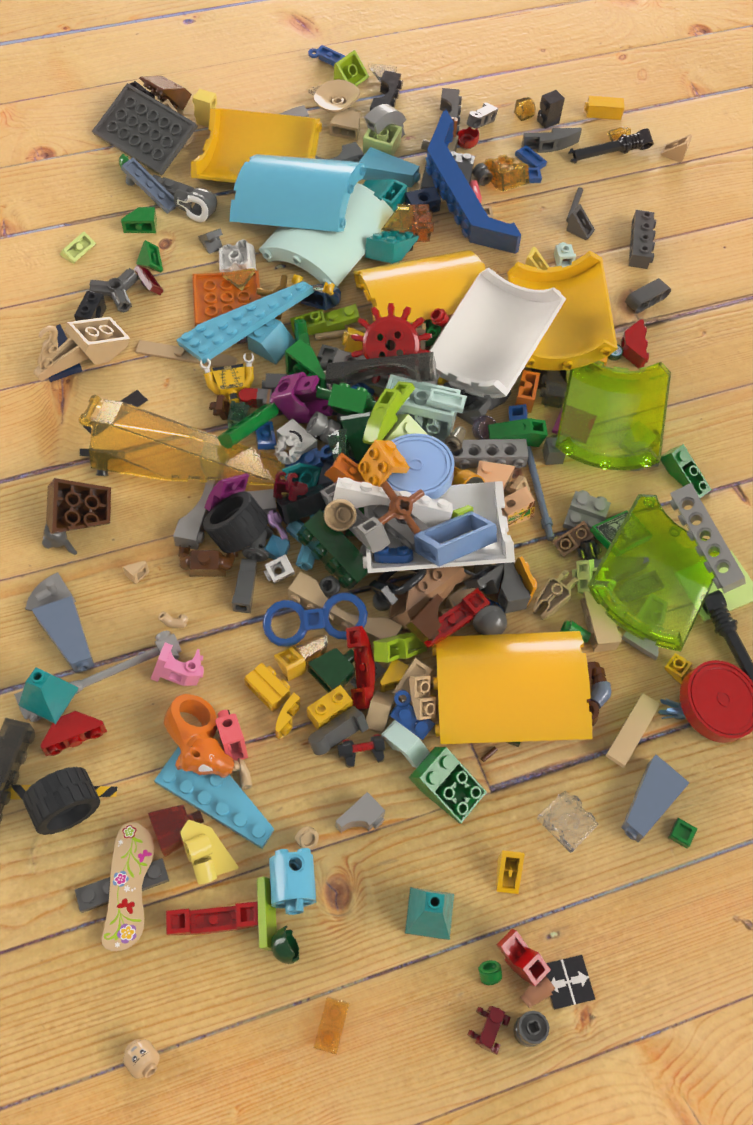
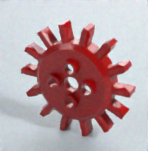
(388, 326)

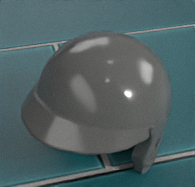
(490, 620)

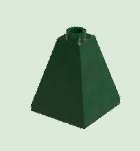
(355, 428)

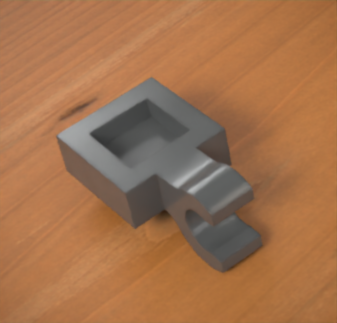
(326, 355)

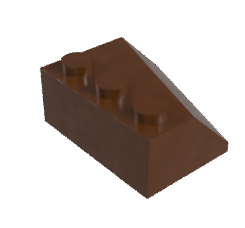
(76, 505)

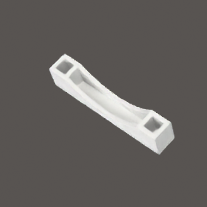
(363, 494)

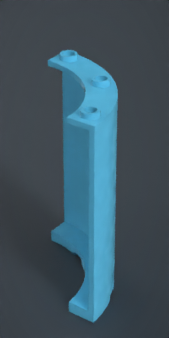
(295, 192)

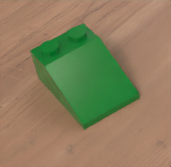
(302, 358)

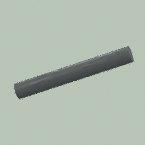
(575, 202)

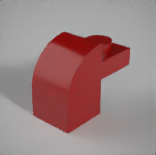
(521, 959)

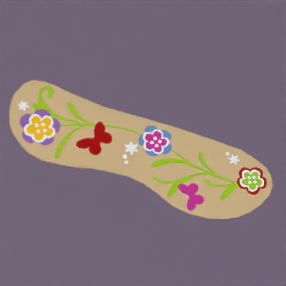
(130, 862)

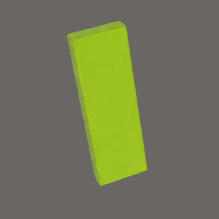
(266, 913)

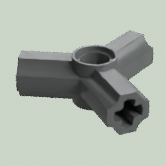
(116, 288)

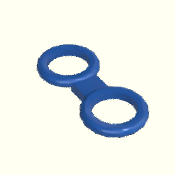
(312, 619)

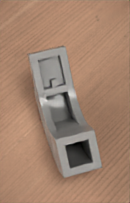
(383, 116)

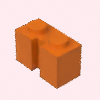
(527, 389)

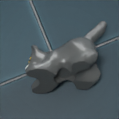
(57, 540)

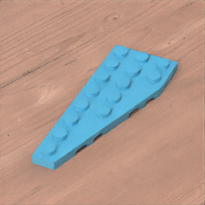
(227, 329)

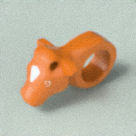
(198, 747)

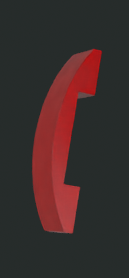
(459, 615)
(364, 666)
(212, 919)

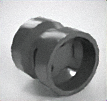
(482, 174)

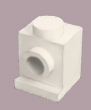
(281, 562)

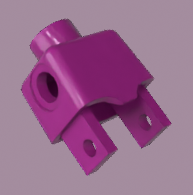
(297, 398)

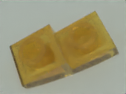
(331, 1025)

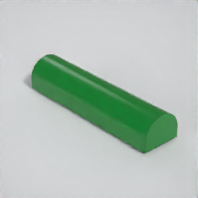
(248, 425)

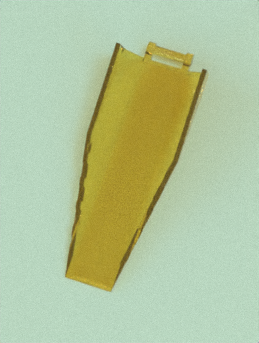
(160, 448)

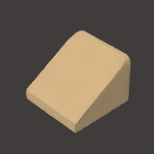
(136, 571)

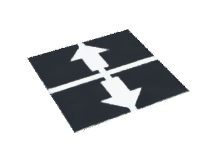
(570, 982)

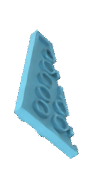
(218, 799)

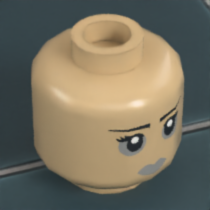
(141, 1058)

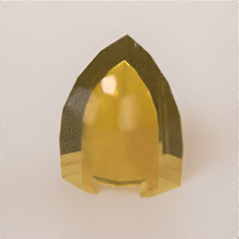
(525, 108)
(614, 134)
(312, 648)

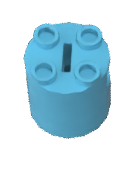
(294, 887)

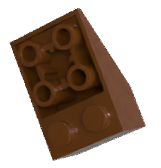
(167, 89)

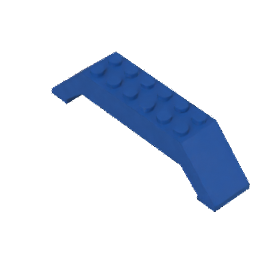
(460, 196)

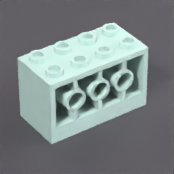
(432, 420)

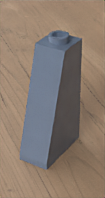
(65, 630)
(653, 797)

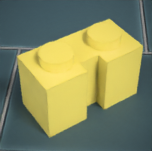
(203, 101)

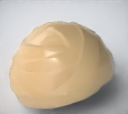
(340, 515)

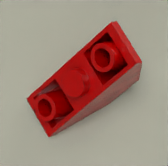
(635, 344)
(71, 732)

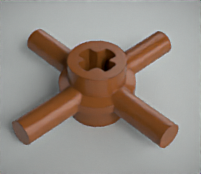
(406, 505)

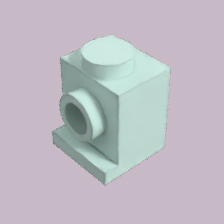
(564, 251)

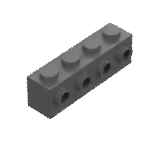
(642, 239)

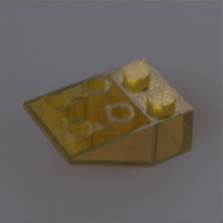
(507, 172)

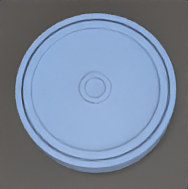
(429, 464)

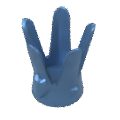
(676, 711)

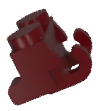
(293, 488)
(490, 1029)

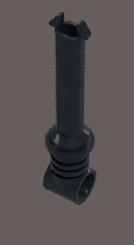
(625, 143)
(727, 627)

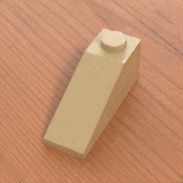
(602, 628)

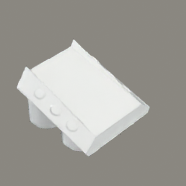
(237, 256)

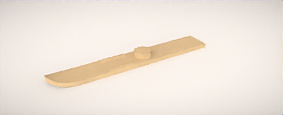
(178, 353)

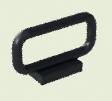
(387, 591)

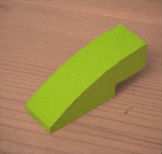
(396, 647)

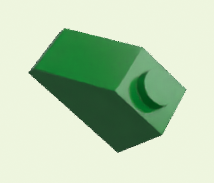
(140, 221)

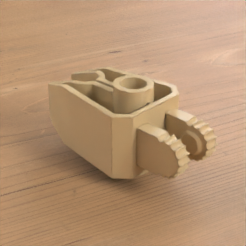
(554, 595)

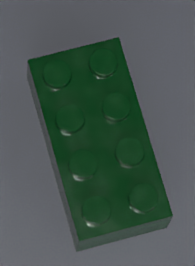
(333, 550)

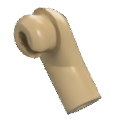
(172, 622)
(244, 773)

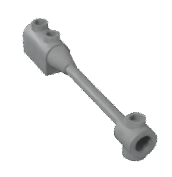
(161, 638)

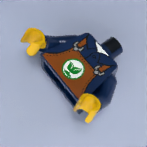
(324, 295)

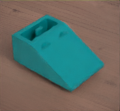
(389, 190)
(389, 245)

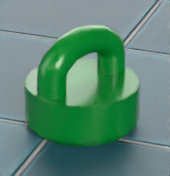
(490, 972)

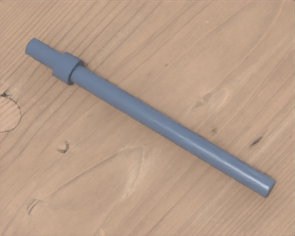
(546, 521)

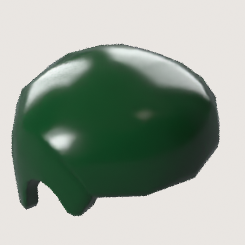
(285, 946)

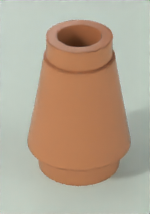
(537, 993)

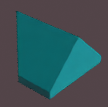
(306, 473)

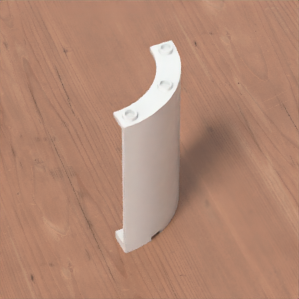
(493, 334)
(487, 502)

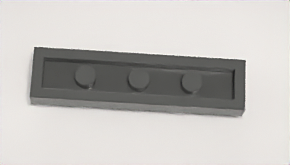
(97, 893)

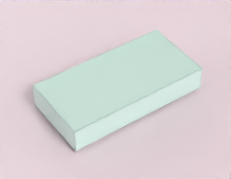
(446, 400)

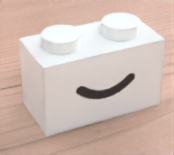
(293, 428)

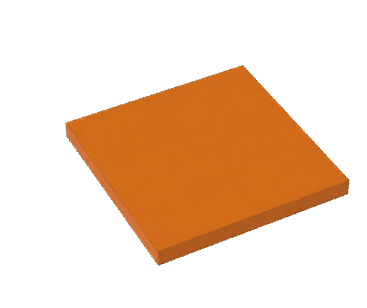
(217, 296)

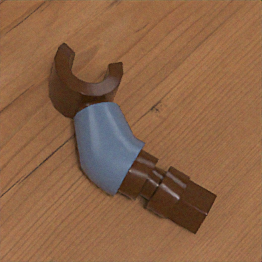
(600, 690)

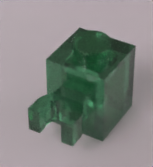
(237, 412)

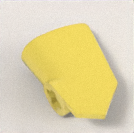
(205, 852)

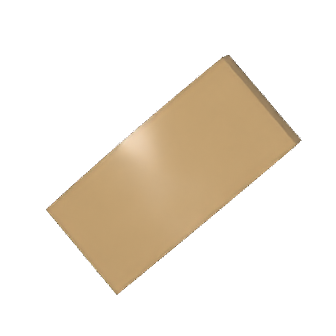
(422, 702)

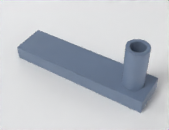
(138, 174)

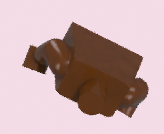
(205, 562)

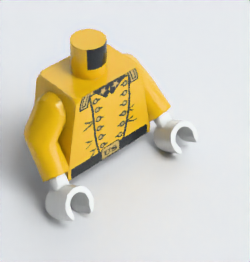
(229, 379)

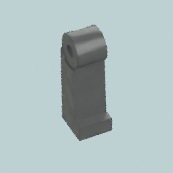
(482, 116)
(245, 586)
(337, 730)

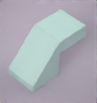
(405, 741)

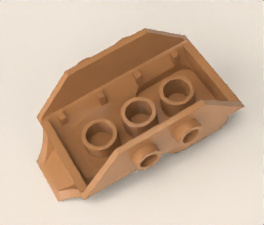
(436, 581)

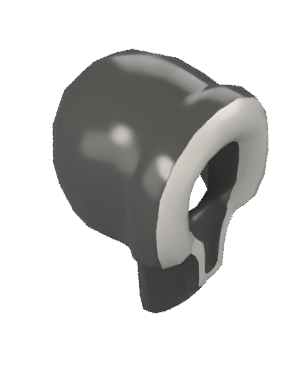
(204, 201)

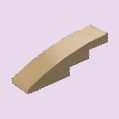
(632, 730)

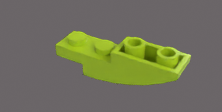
(330, 321)
(384, 412)

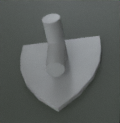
(48, 591)

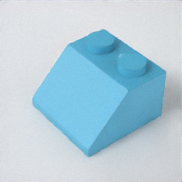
(270, 341)

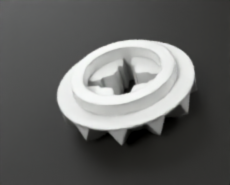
(294, 453)

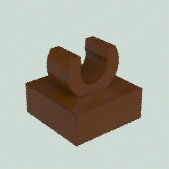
(220, 407)

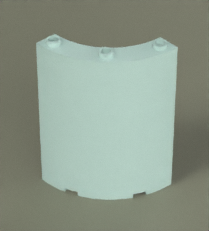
(330, 253)

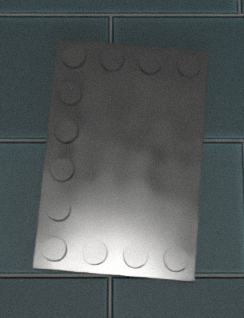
(144, 129)

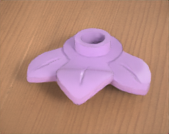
(275, 520)

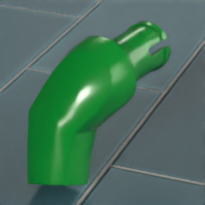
(301, 331)

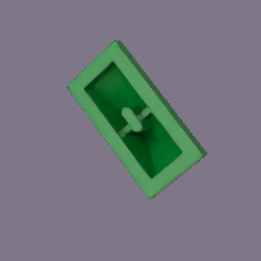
(150, 257)

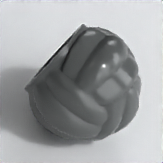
(329, 586)

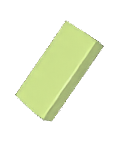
(77, 248)

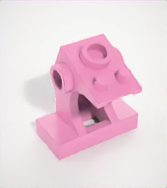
(176, 671)

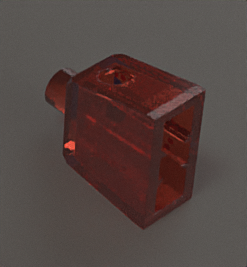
(168, 824)

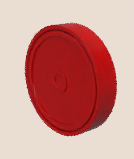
(718, 701)

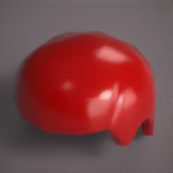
(468, 137)

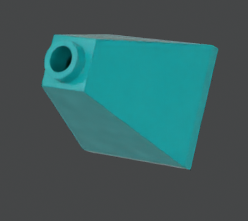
(46, 695)
(429, 913)

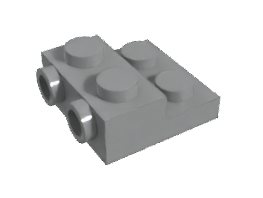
(586, 509)

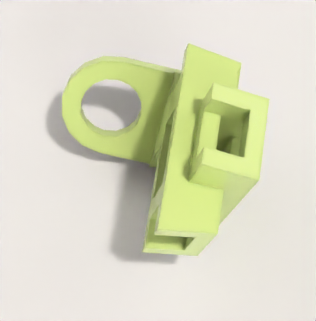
(584, 574)

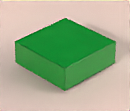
(682, 833)

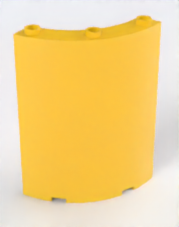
(242, 134)
(420, 283)
(584, 324)
(512, 688)

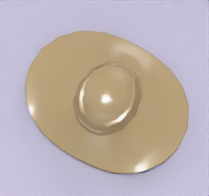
(336, 95)

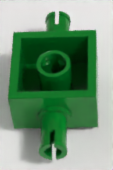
(346, 399)

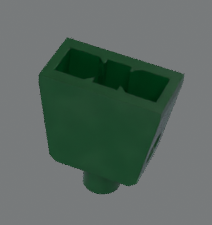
(333, 669)

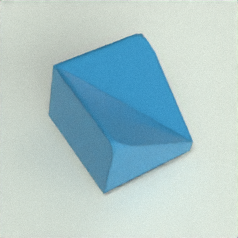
(277, 547)

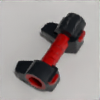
(349, 749)

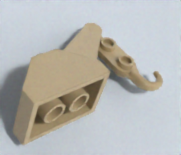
(89, 339)

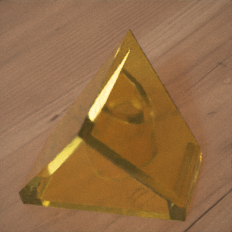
(401, 219)

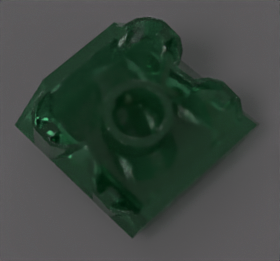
(339, 443)

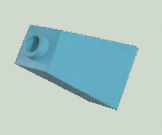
(385, 166)

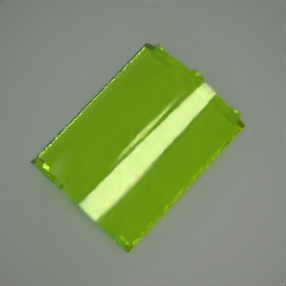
(614, 416)
(658, 596)

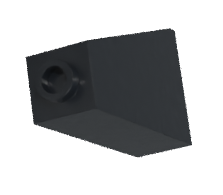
(304, 505)

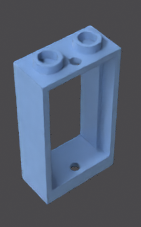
(428, 541)

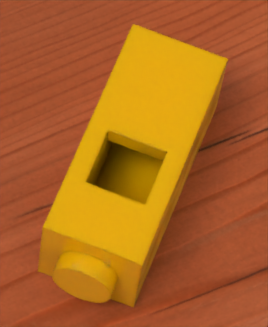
(604, 107)

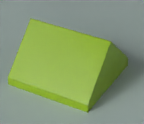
(350, 69)

